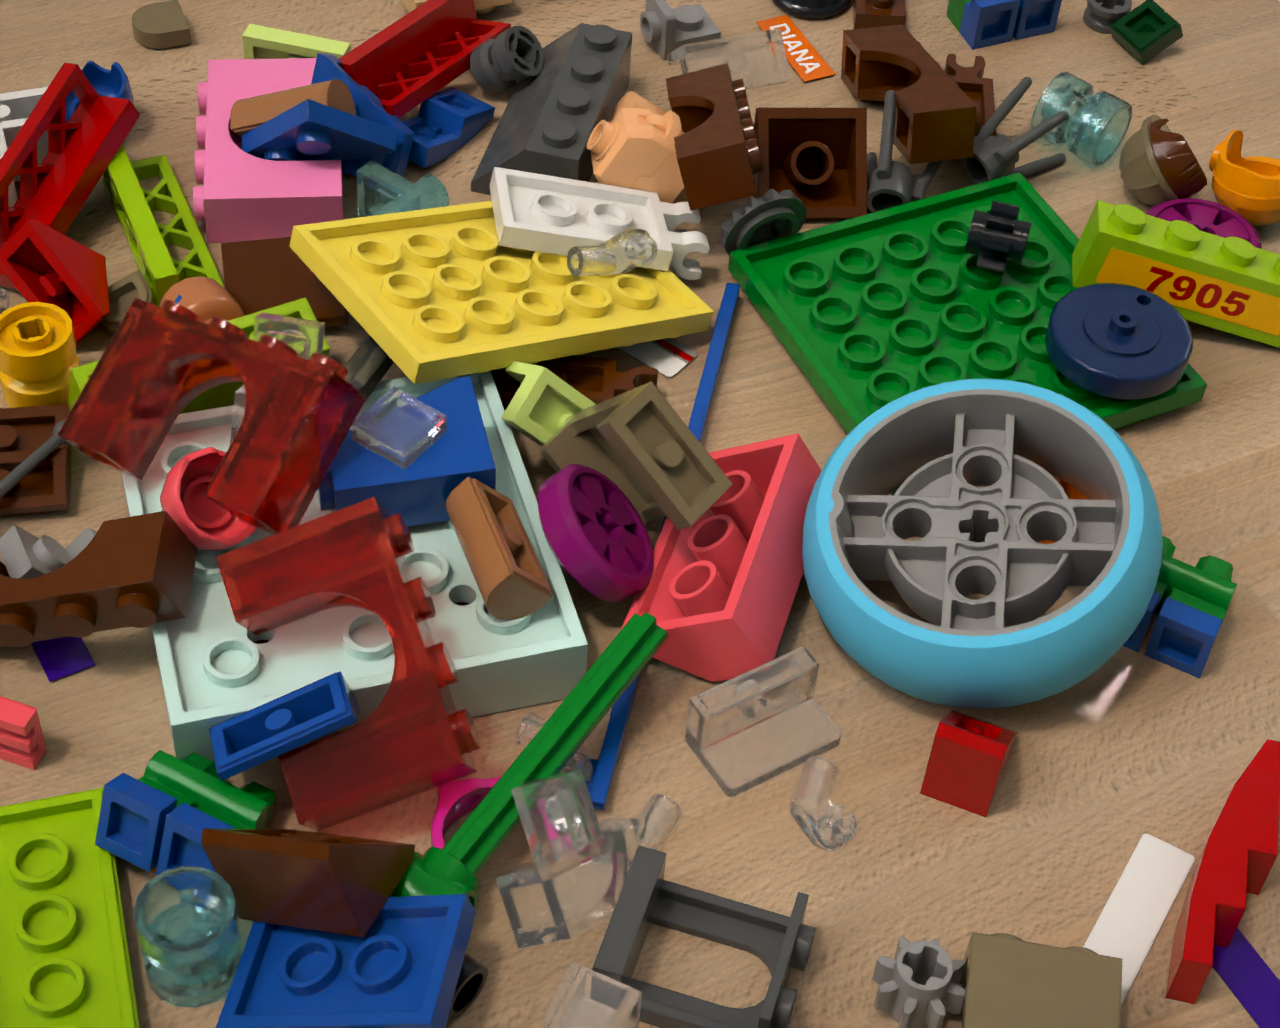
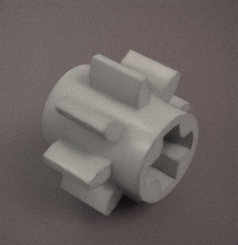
(919, 984)

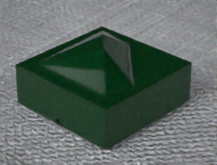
(1146, 31)

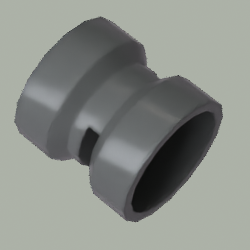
(507, 59)

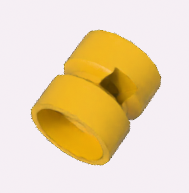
(36, 355)

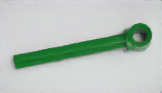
(489, 825)

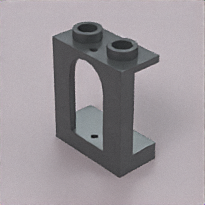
(648, 899)

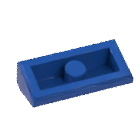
(283, 725)

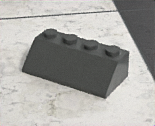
(559, 107)

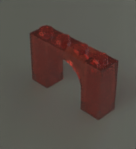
(168, 357)
(415, 732)

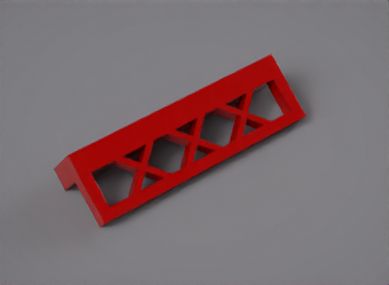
(419, 53)
(75, 157)

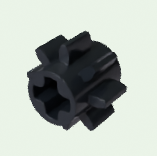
(997, 237)

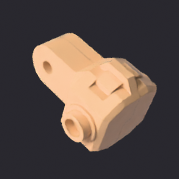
(638, 149)

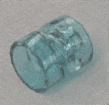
(1094, 121)
(188, 935)

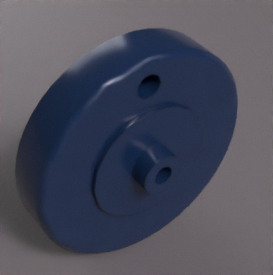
(1118, 341)

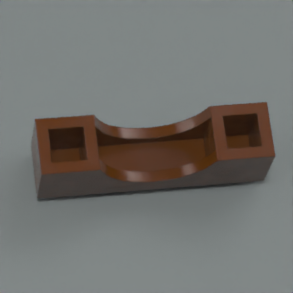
(932, 111)
(718, 139)
(125, 577)

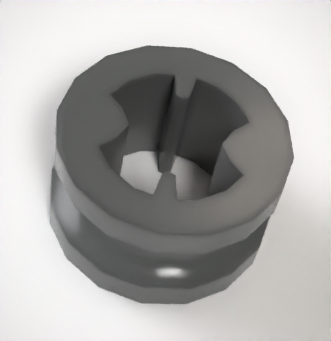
(1103, 13)

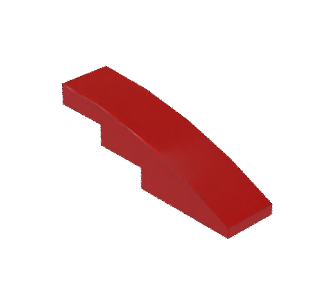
(1231, 864)

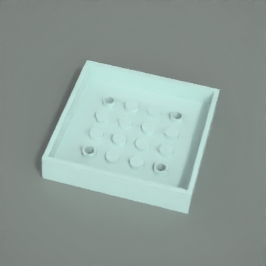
(218, 672)

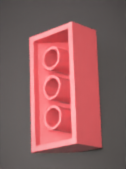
(737, 569)

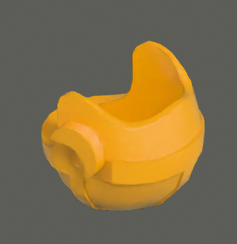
(1246, 183)

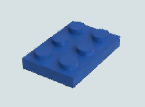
(389, 979)

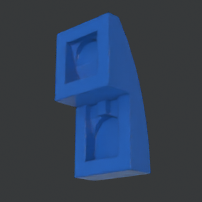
(445, 125)

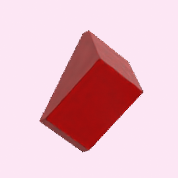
(58, 272)
(967, 762)

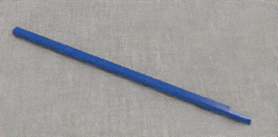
(620, 713)

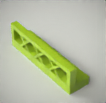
(147, 237)

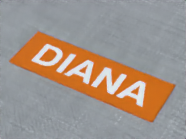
(798, 49)

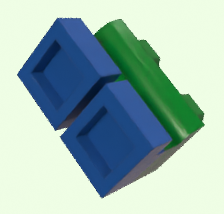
(997, 21)
(1189, 611)
(164, 812)

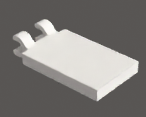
(566, 213)

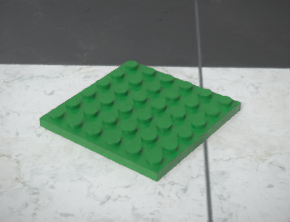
(902, 307)

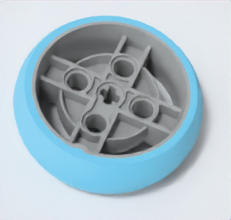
(982, 542)

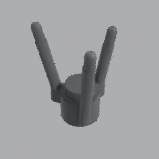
(997, 155)
(891, 181)

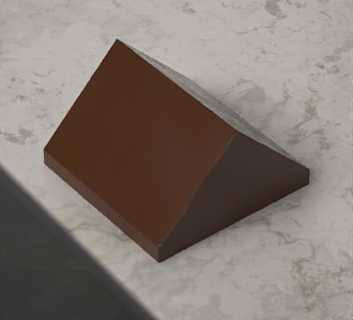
(816, 156)
(271, 274)
(307, 876)

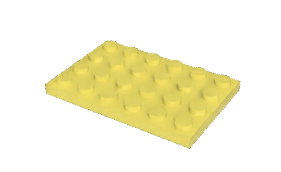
(459, 304)

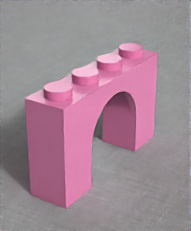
(248, 194)

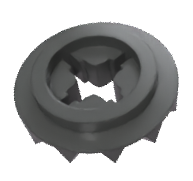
(752, 222)

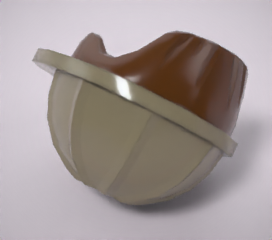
(1160, 164)

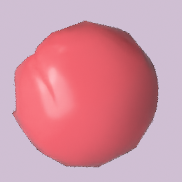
(197, 516)

